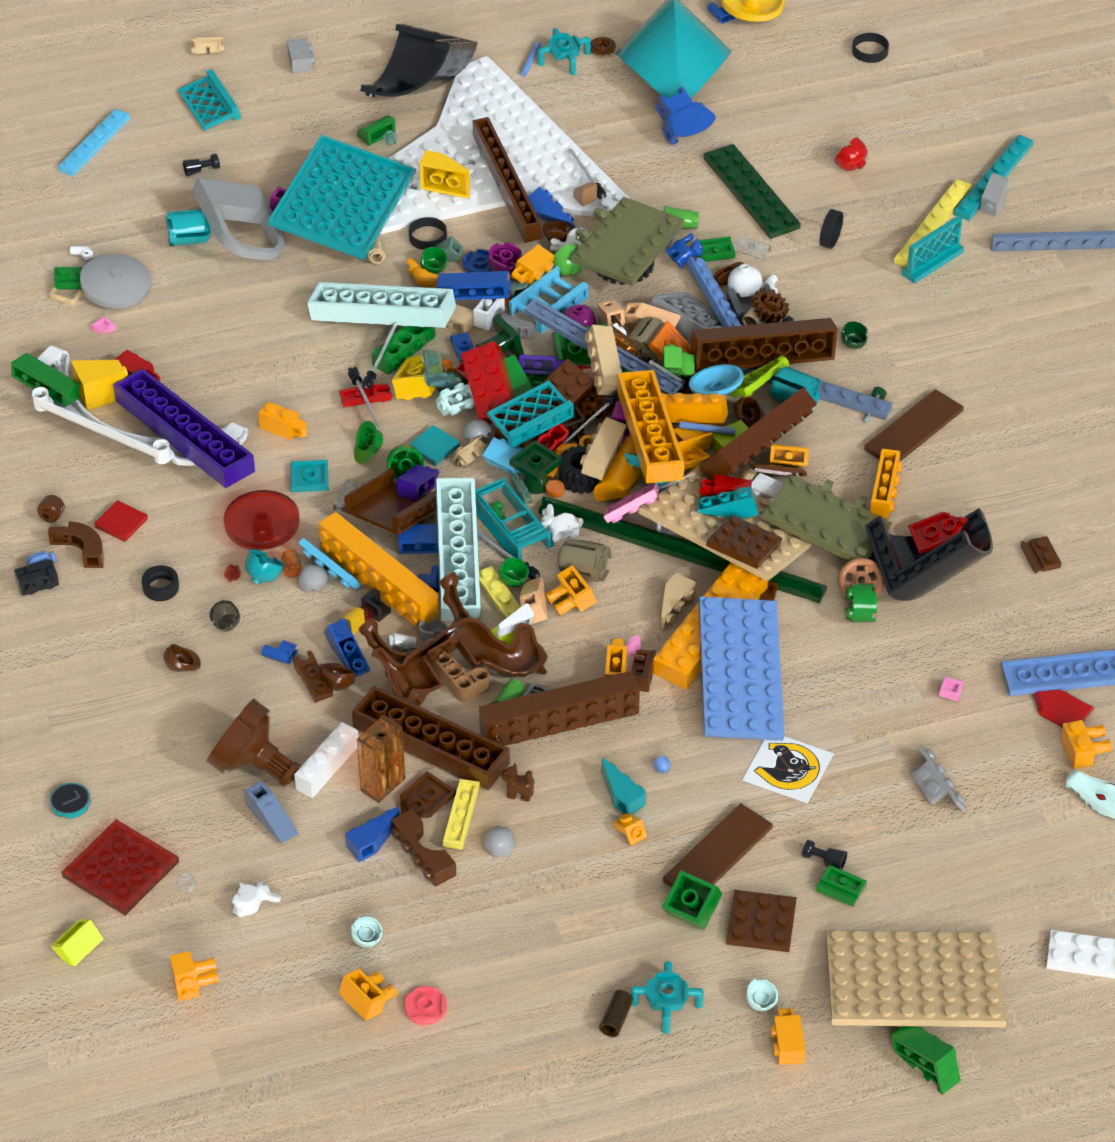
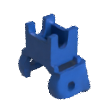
(683, 116)

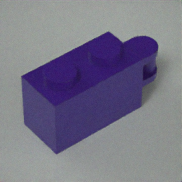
(539, 363)
(417, 482)

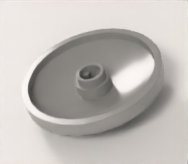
(115, 281)

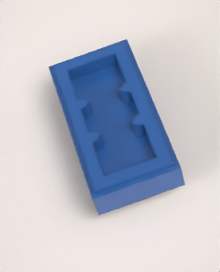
(461, 343)

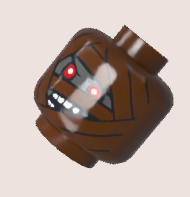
(51, 508)

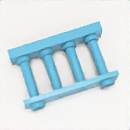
(575, 296)

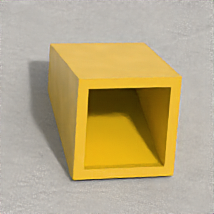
(97, 380)

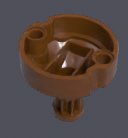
(249, 743)

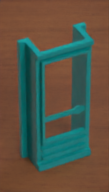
(519, 538)

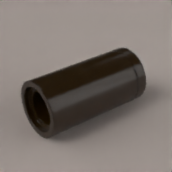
(616, 1013)

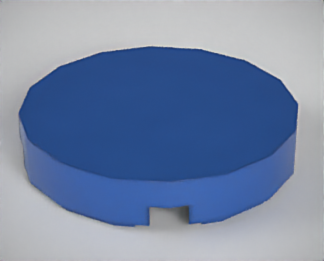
(476, 261)

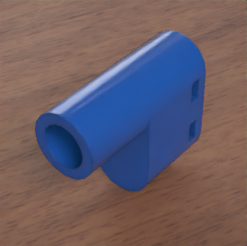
(719, 13)
(431, 579)
(282, 653)

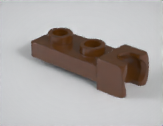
(312, 678)

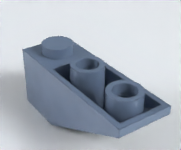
(269, 811)

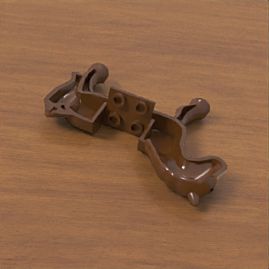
(412, 672)

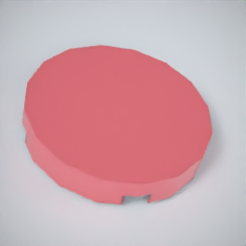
(425, 1005)

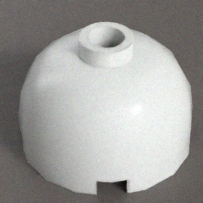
(745, 280)

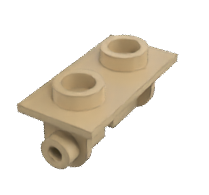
(200, 44)
(464, 455)

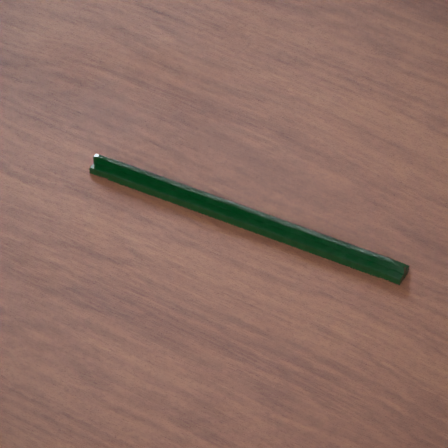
(677, 547)

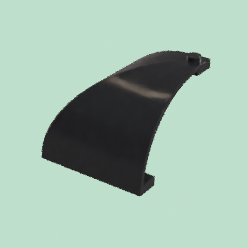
(421, 62)
(915, 574)

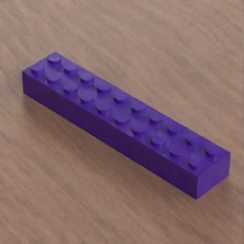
(184, 428)

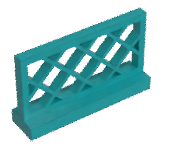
(220, 96)
(942, 253)
(538, 422)

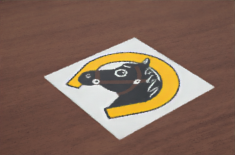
(788, 768)

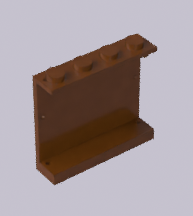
(382, 507)

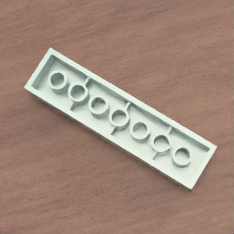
(382, 304)
(458, 542)

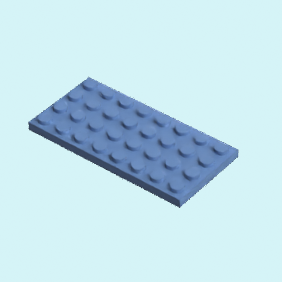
(740, 668)

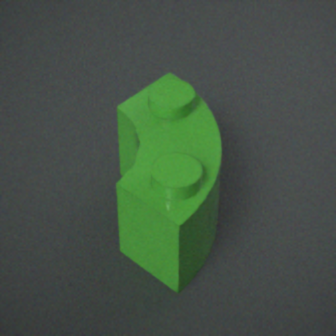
(678, 362)

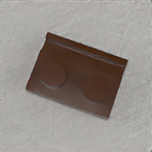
(1041, 554)

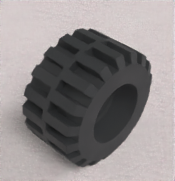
(571, 470)

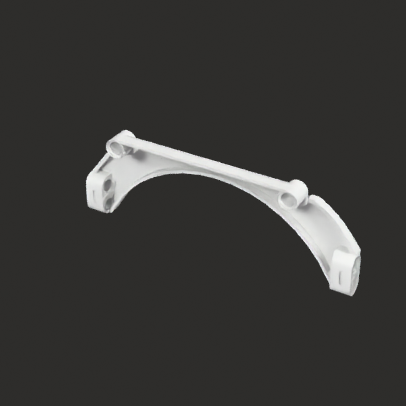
(75, 412)

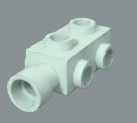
(450, 401)

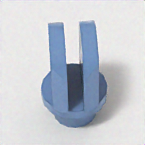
(40, 556)

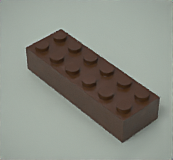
(571, 384)

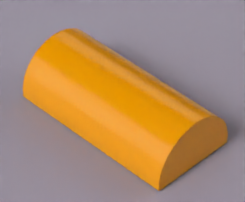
(620, 475)

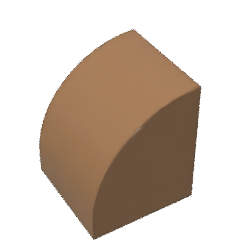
(586, 193)

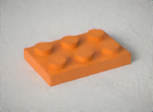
(668, 335)

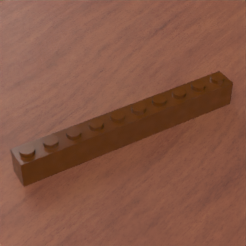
(507, 180)

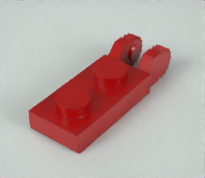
(353, 396)

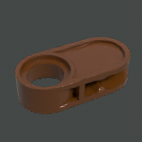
(722, 274)

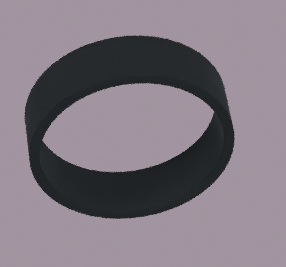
(870, 37)
(422, 222)
(831, 228)

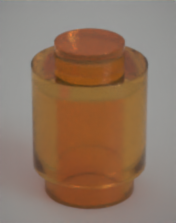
(291, 563)

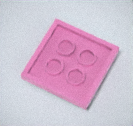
(631, 503)

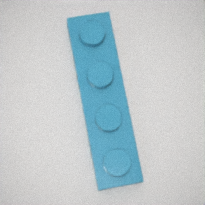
(333, 568)

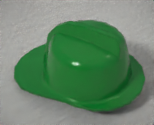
(367, 442)

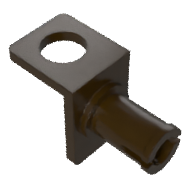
(572, 427)

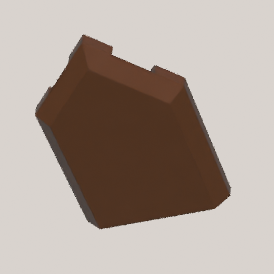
(775, 468)
(426, 796)

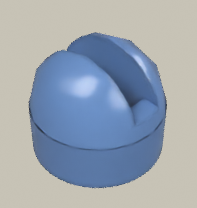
(662, 764)

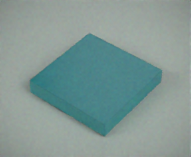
(435, 445)
(309, 476)

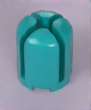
(187, 227)
(791, 381)

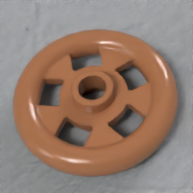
(870, 566)

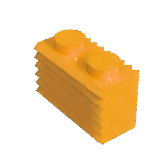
(789, 454)

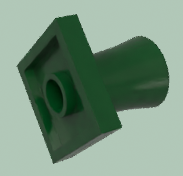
(505, 337)
(535, 463)

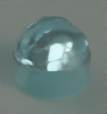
(387, 139)

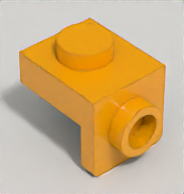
(632, 827)

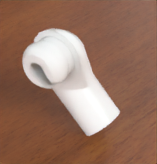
(84, 251)
(771, 281)

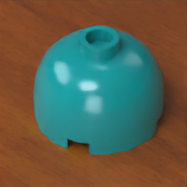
(262, 567)

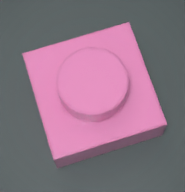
(951, 689)

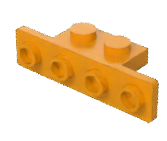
(693, 450)

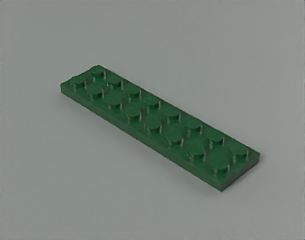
(752, 191)

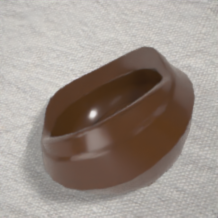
(748, 411)
(181, 659)
(337, 675)

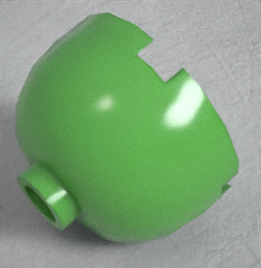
(563, 260)

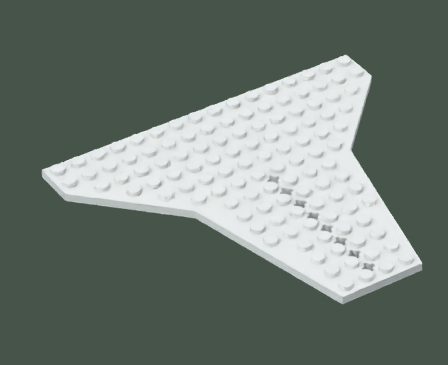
(528, 135)

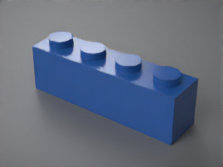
(476, 284)
(419, 540)

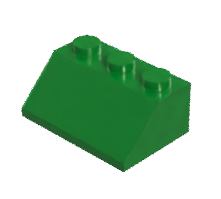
(567, 349)

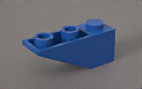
(548, 209)
(346, 647)
(370, 837)

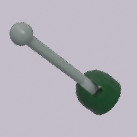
(876, 390)

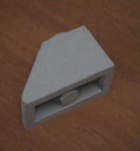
(994, 195)

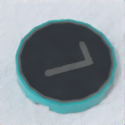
(70, 800)

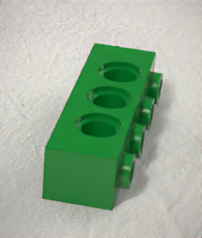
(402, 345)

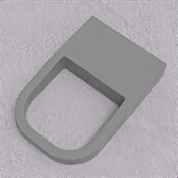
(238, 203)

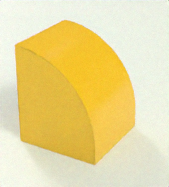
(354, 618)

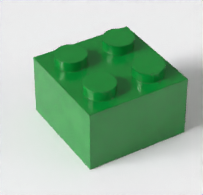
(692, 900)

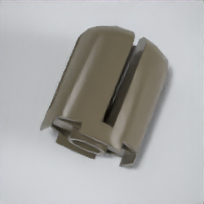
(643, 334)
(587, 557)

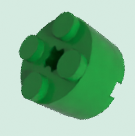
(861, 602)

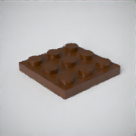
(744, 541)
(761, 921)

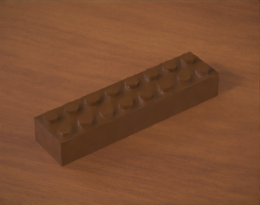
(763, 343)
(759, 435)
(560, 709)
(435, 738)

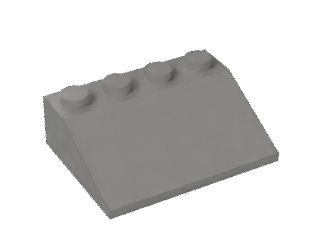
(693, 312)

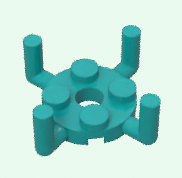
(570, 50)
(667, 1002)

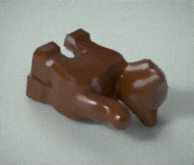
(518, 783)

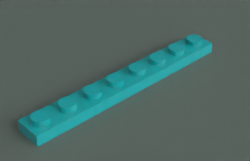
(1002, 167)

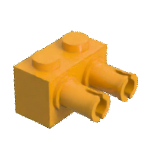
(575, 588)
(1078, 743)
(191, 975)
(364, 994)

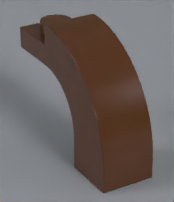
(83, 537)

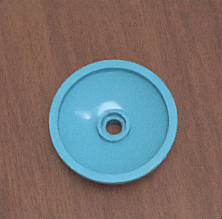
(717, 379)

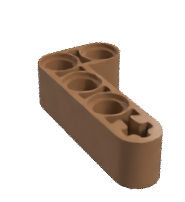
(461, 683)

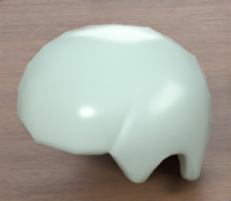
(366, 932)
(761, 995)

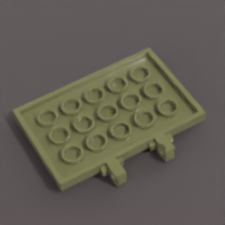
(625, 240)
(822, 518)

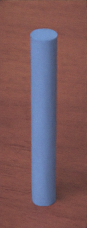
(530, 59)
(707, 428)

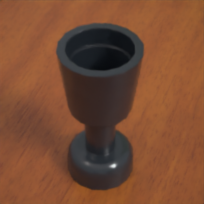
(195, 166)
(831, 857)

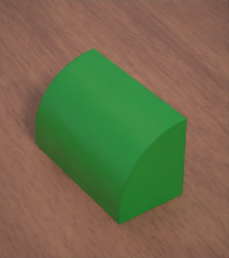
(374, 131)

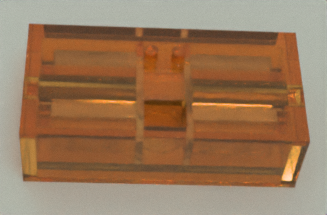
(381, 758)

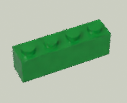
(38, 374)

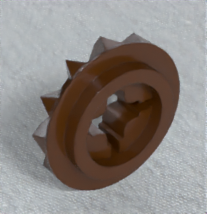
(608, 44)

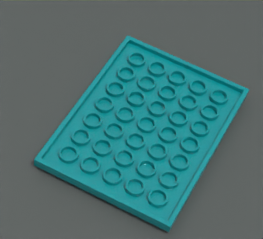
(342, 197)

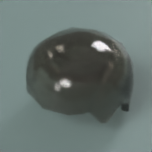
(224, 615)

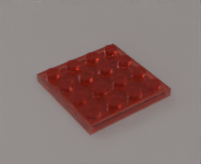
(120, 867)

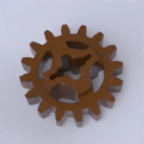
(770, 305)
(592, 404)

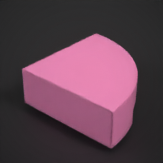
(103, 326)
(633, 645)

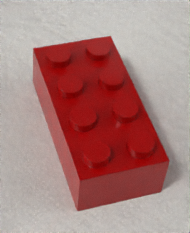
(488, 379)

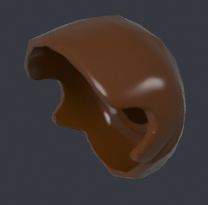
(556, 230)

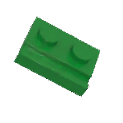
(717, 249)
(67, 277)
(841, 885)

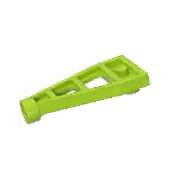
(758, 377)

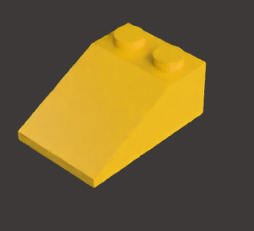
(443, 175)
(410, 380)

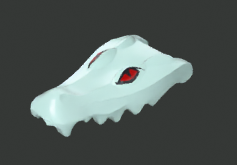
(1093, 791)

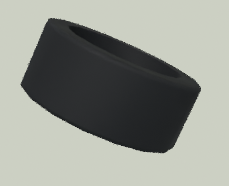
(163, 593)

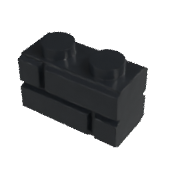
(36, 577)

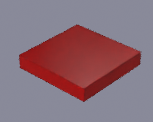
(121, 521)

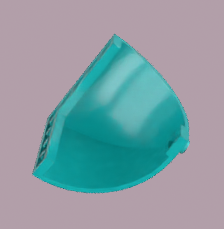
(674, 50)

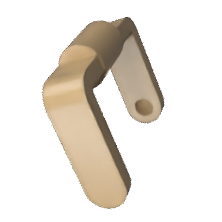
(63, 299)

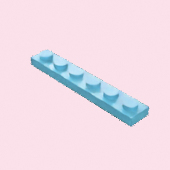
(93, 142)

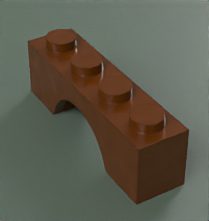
(435, 864)

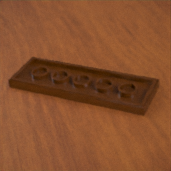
(916, 425)
(722, 846)

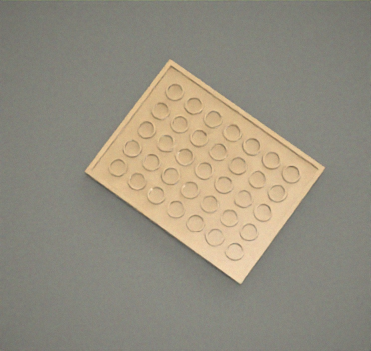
(677, 511)
(914, 979)

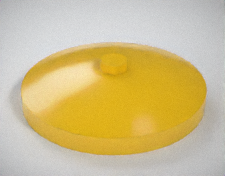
(754, 9)

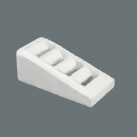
(522, 615)

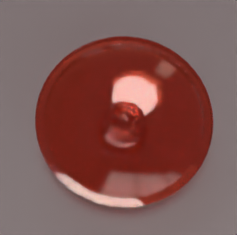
(261, 519)

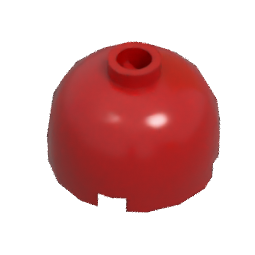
(852, 156)

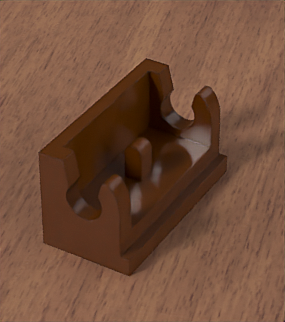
(643, 668)

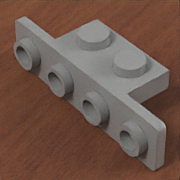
(933, 782)

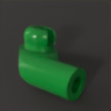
(497, 507)

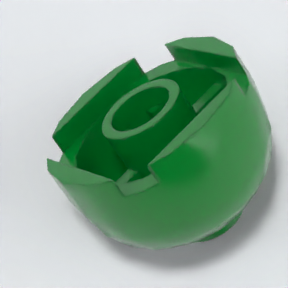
(403, 459)

